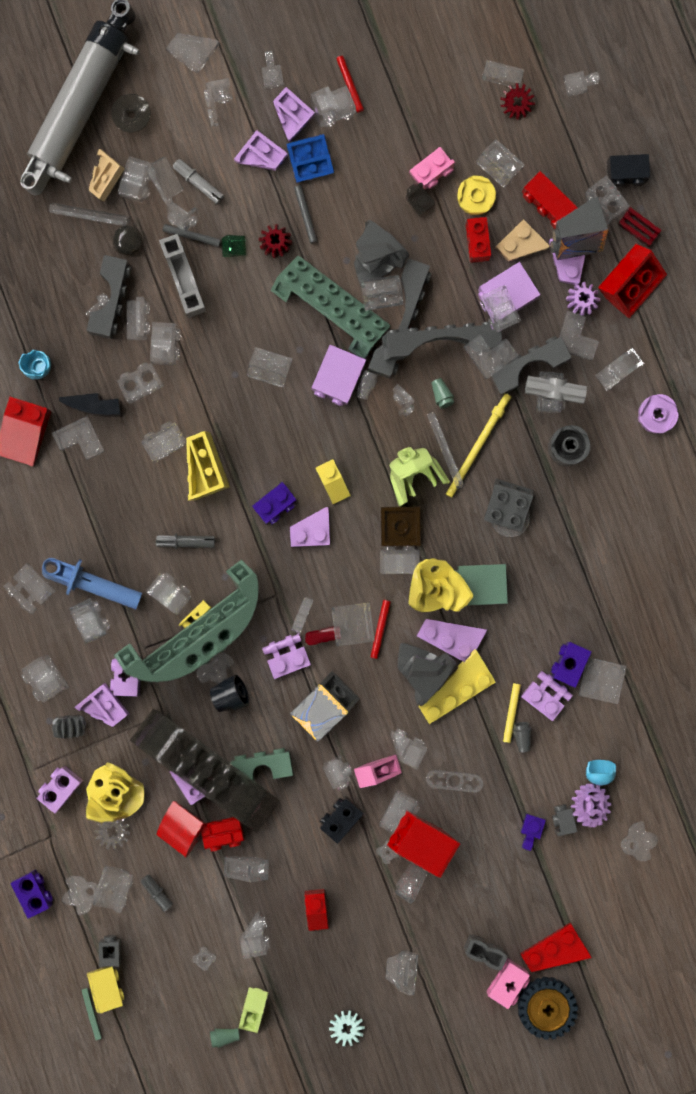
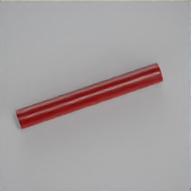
(349, 83)
(380, 629)

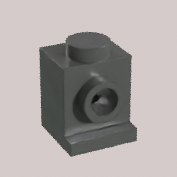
(564, 820)
(108, 958)

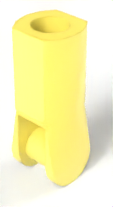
(197, 612)

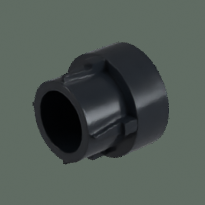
(230, 694)

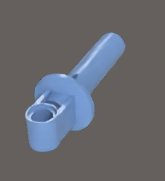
(74, 578)

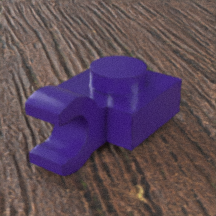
(532, 827)

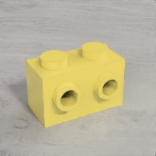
(105, 989)

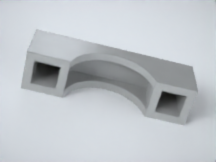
(182, 275)

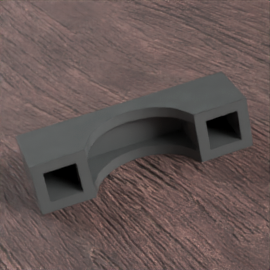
(103, 322)
(553, 353)

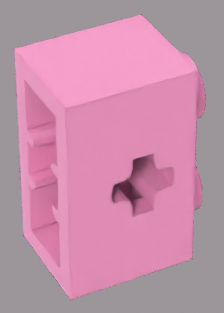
(510, 973)

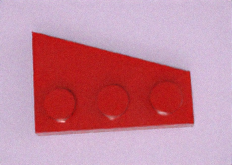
(556, 950)

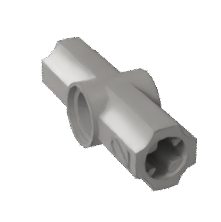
(555, 389)

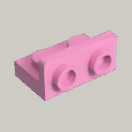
(432, 168)

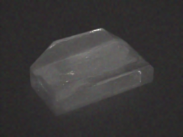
(402, 971)

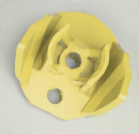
(438, 588)
(104, 803)

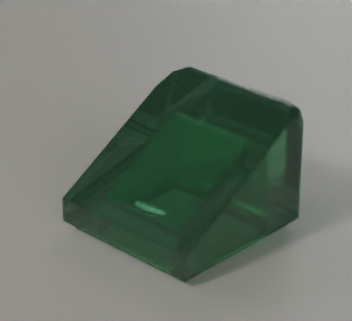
(233, 246)

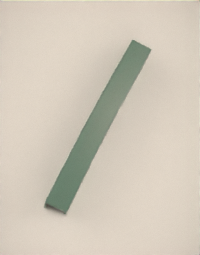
(88, 1003)

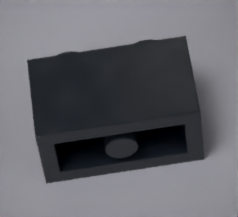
(628, 169)

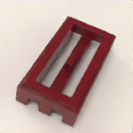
(644, 221)

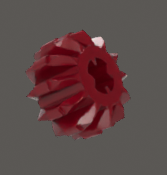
(283, 238)

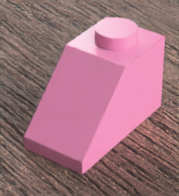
(377, 771)

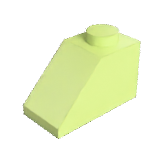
(253, 1009)

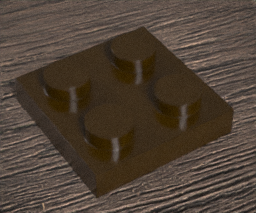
(400, 526)

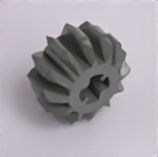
(69, 726)

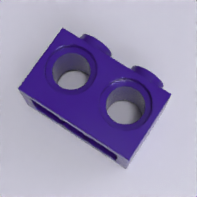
(27, 895)

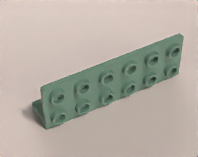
(333, 303)

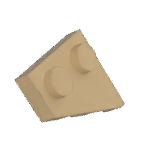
(105, 175)
(521, 242)

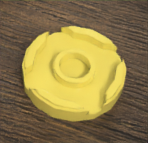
(476, 195)

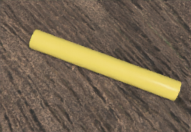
(511, 713)

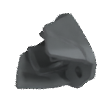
(377, 253)
(424, 670)

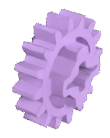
(591, 805)

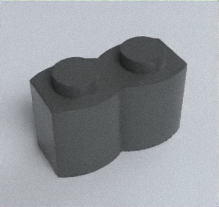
(481, 951)

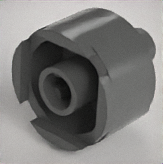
(579, 441)

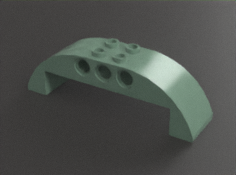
(200, 639)

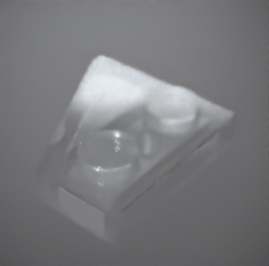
(192, 50)

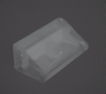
(502, 74)

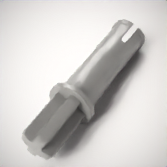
(198, 181)

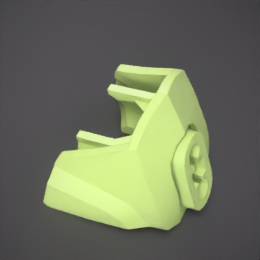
(409, 464)

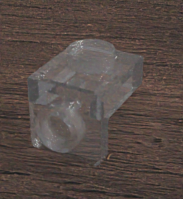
(181, 218)

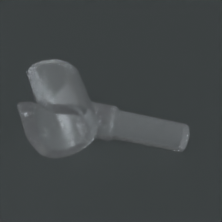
(102, 301)

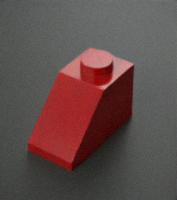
(316, 909)

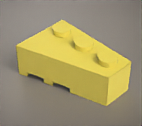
(204, 467)

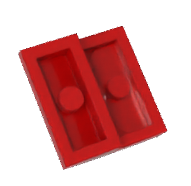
(180, 828)

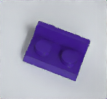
(275, 503)

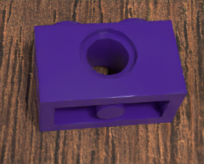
(580, 657)

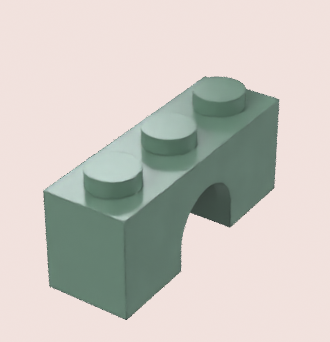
(278, 762)

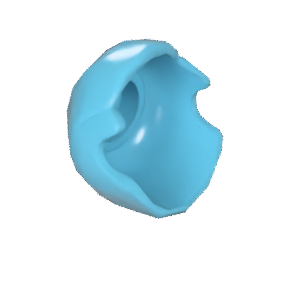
(35, 364)
(601, 772)

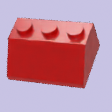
(633, 280)

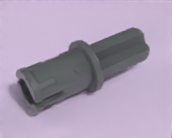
(156, 893)

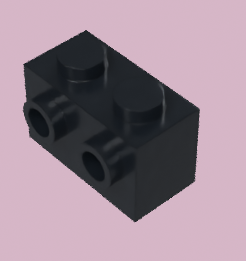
(341, 819)

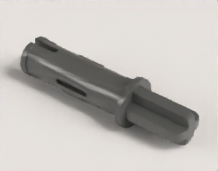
(185, 541)

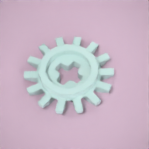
(349, 1020)

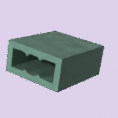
(486, 583)

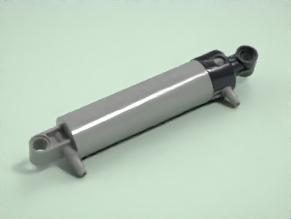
(78, 98)

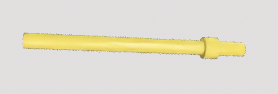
(497, 412)

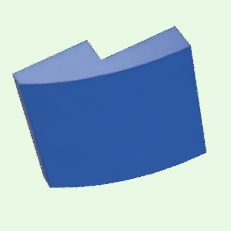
(310, 158)

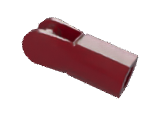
(319, 636)

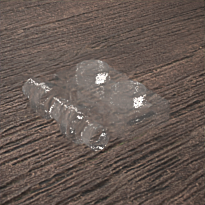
(33, 584)

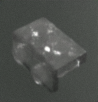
(137, 319)
(269, 367)

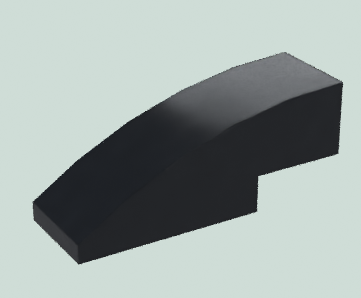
(93, 405)

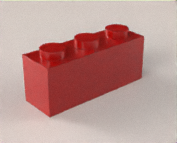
(547, 198)

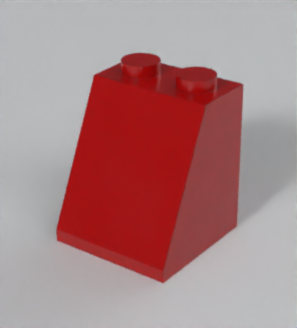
(423, 844)

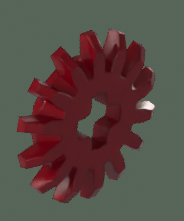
(517, 92)

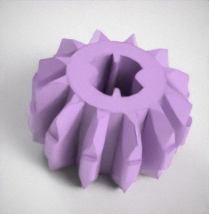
(583, 292)

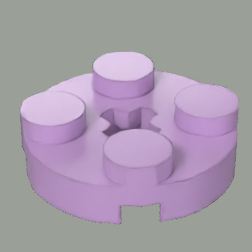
(648, 419)

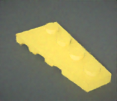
(462, 685)

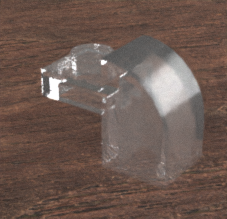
(619, 369)

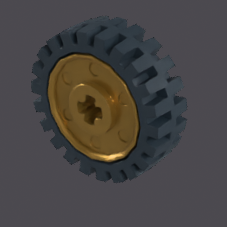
(558, 1017)

